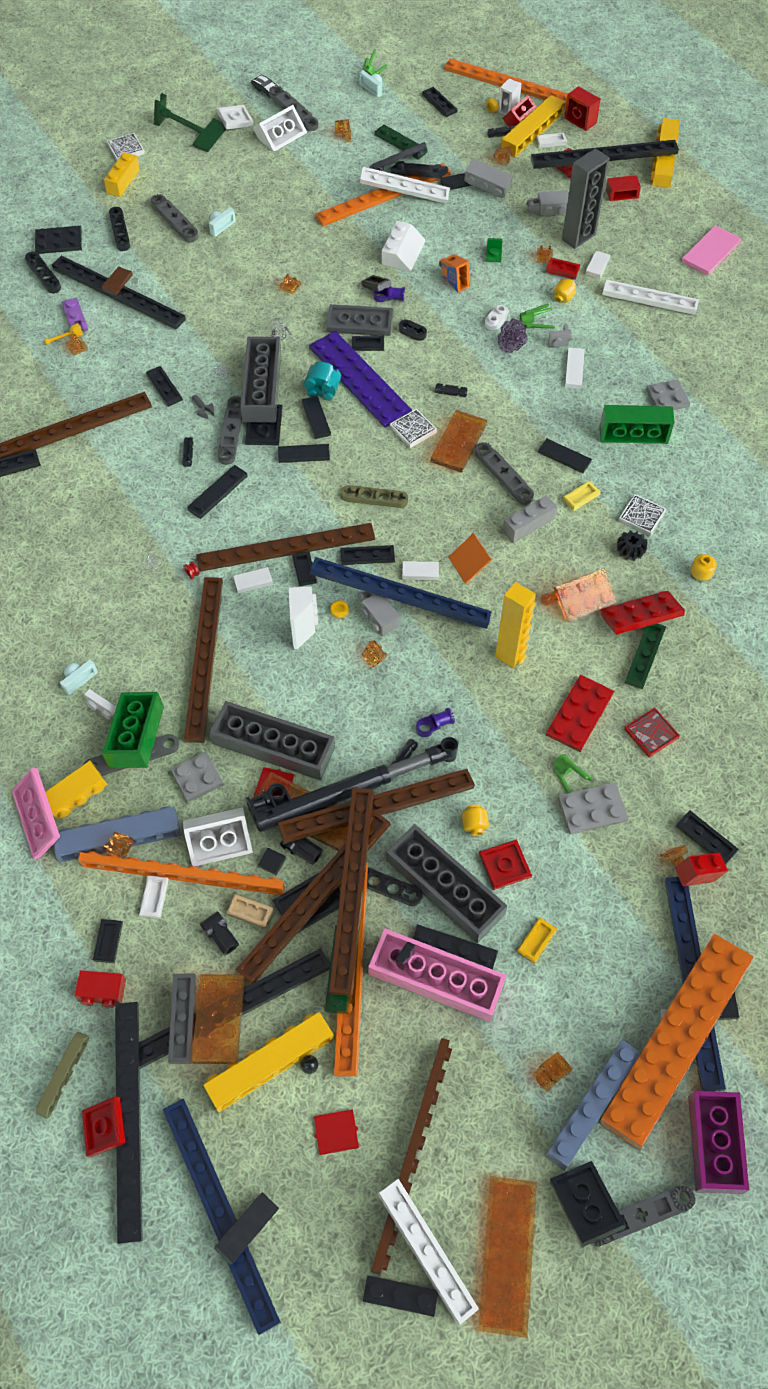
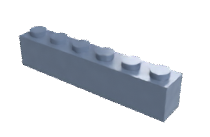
(143, 828)
(593, 1105)

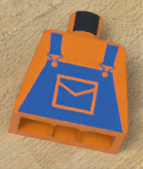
(455, 272)

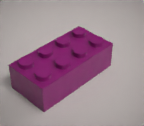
(718, 1142)

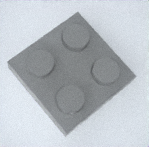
(668, 394)
(197, 777)

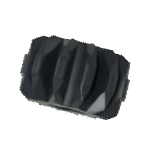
(632, 545)

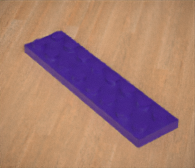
(360, 379)

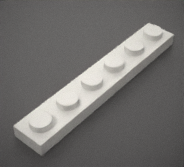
(404, 185)
(650, 297)
(428, 1251)

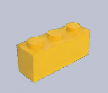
(121, 174)
(75, 790)

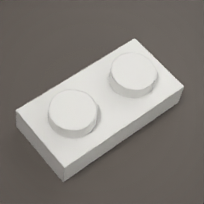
(95, 702)

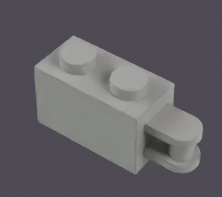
(549, 203)
(379, 612)

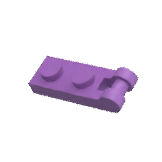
(74, 313)

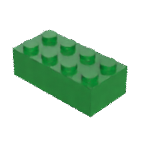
(636, 424)
(133, 730)

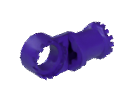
(390, 293)
(435, 721)

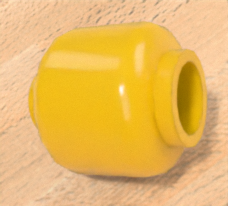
(564, 290)
(703, 567)
(475, 820)

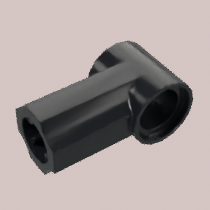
(304, 849)
(218, 931)

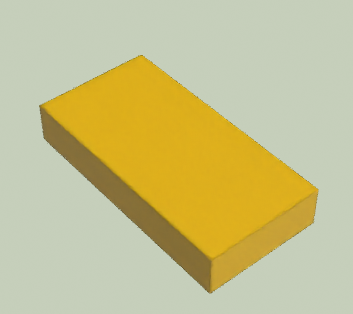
(536, 940)

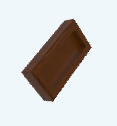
(117, 280)

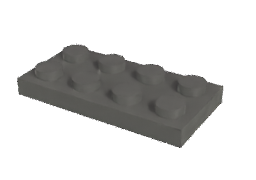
(359, 319)

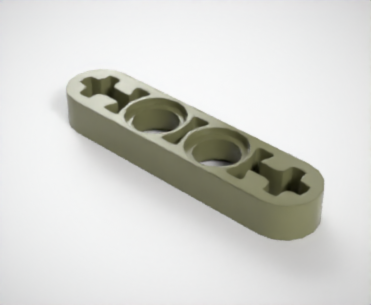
(374, 494)
(62, 1075)

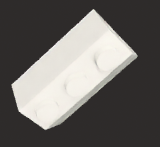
(280, 129)
(402, 247)
(302, 614)
(217, 837)

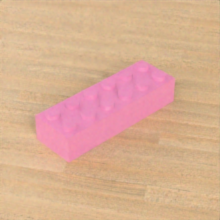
(438, 976)

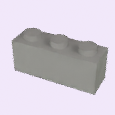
(488, 178)
(529, 519)

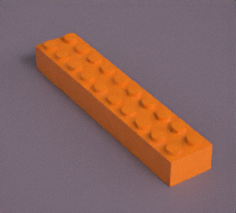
(676, 1042)

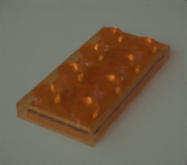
(458, 441)
(218, 1019)

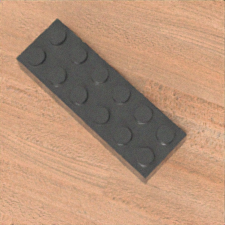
(585, 198)
(261, 379)
(273, 740)
(446, 883)

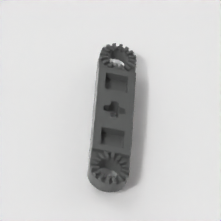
(285, 100)
(174, 217)
(229, 439)
(512, 480)
(157, 752)
(656, 1208)

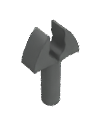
(201, 412)

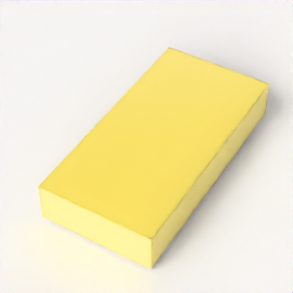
(581, 495)

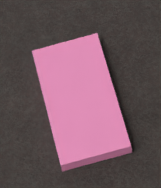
(711, 250)
(35, 813)

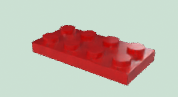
(642, 612)
(580, 713)

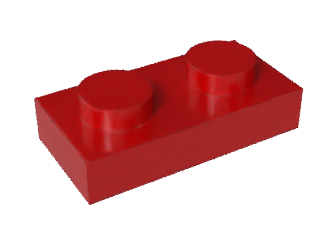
(563, 268)

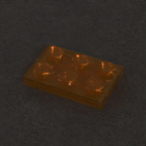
(585, 595)

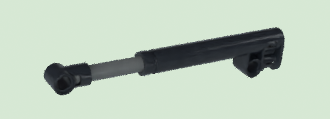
(270, 810)

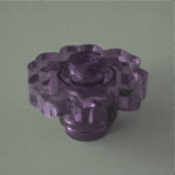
(512, 336)

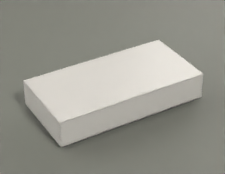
(551, 140)
(597, 264)
(420, 570)
(253, 580)
(153, 897)

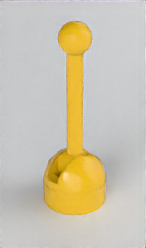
(74, 329)

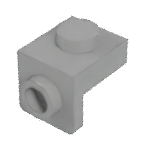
(559, 338)

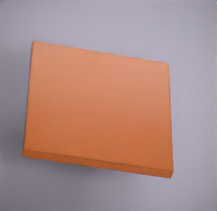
(469, 558)

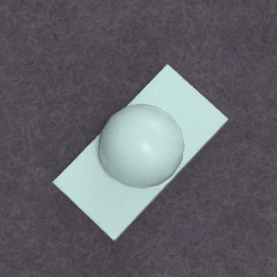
(372, 83)
(220, 221)
(77, 676)

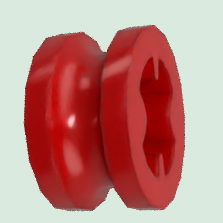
(191, 569)

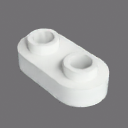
(496, 317)

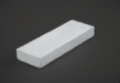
(574, 368)

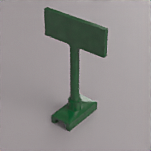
(208, 135)

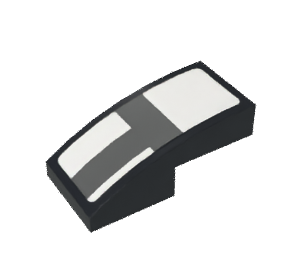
(263, 84)

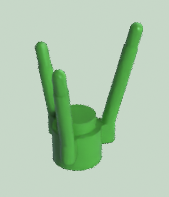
(368, 68)
(528, 317)
(566, 765)

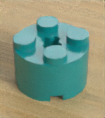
(322, 380)

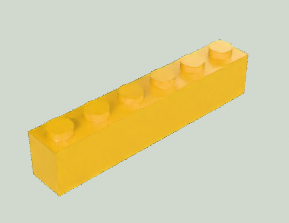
(533, 125)
(664, 165)
(515, 625)
(268, 1061)

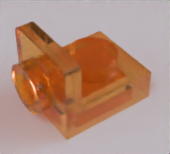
(343, 127)
(552, 1071)

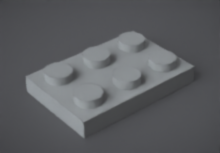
(592, 808)

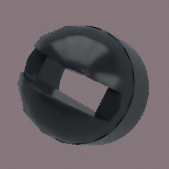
(311, 1068)

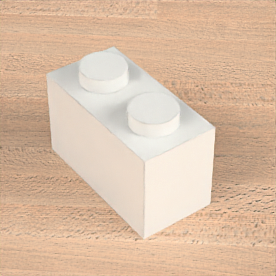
(509, 96)

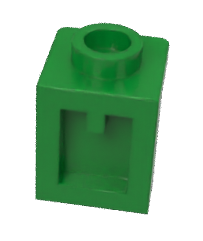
(494, 250)

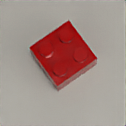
(582, 108)

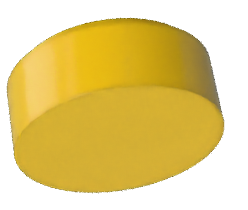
(492, 105)
(339, 609)

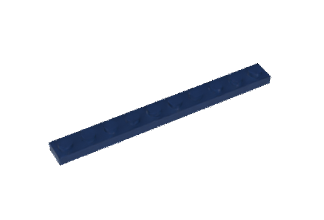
(400, 592)
(688, 953)
(220, 1214)

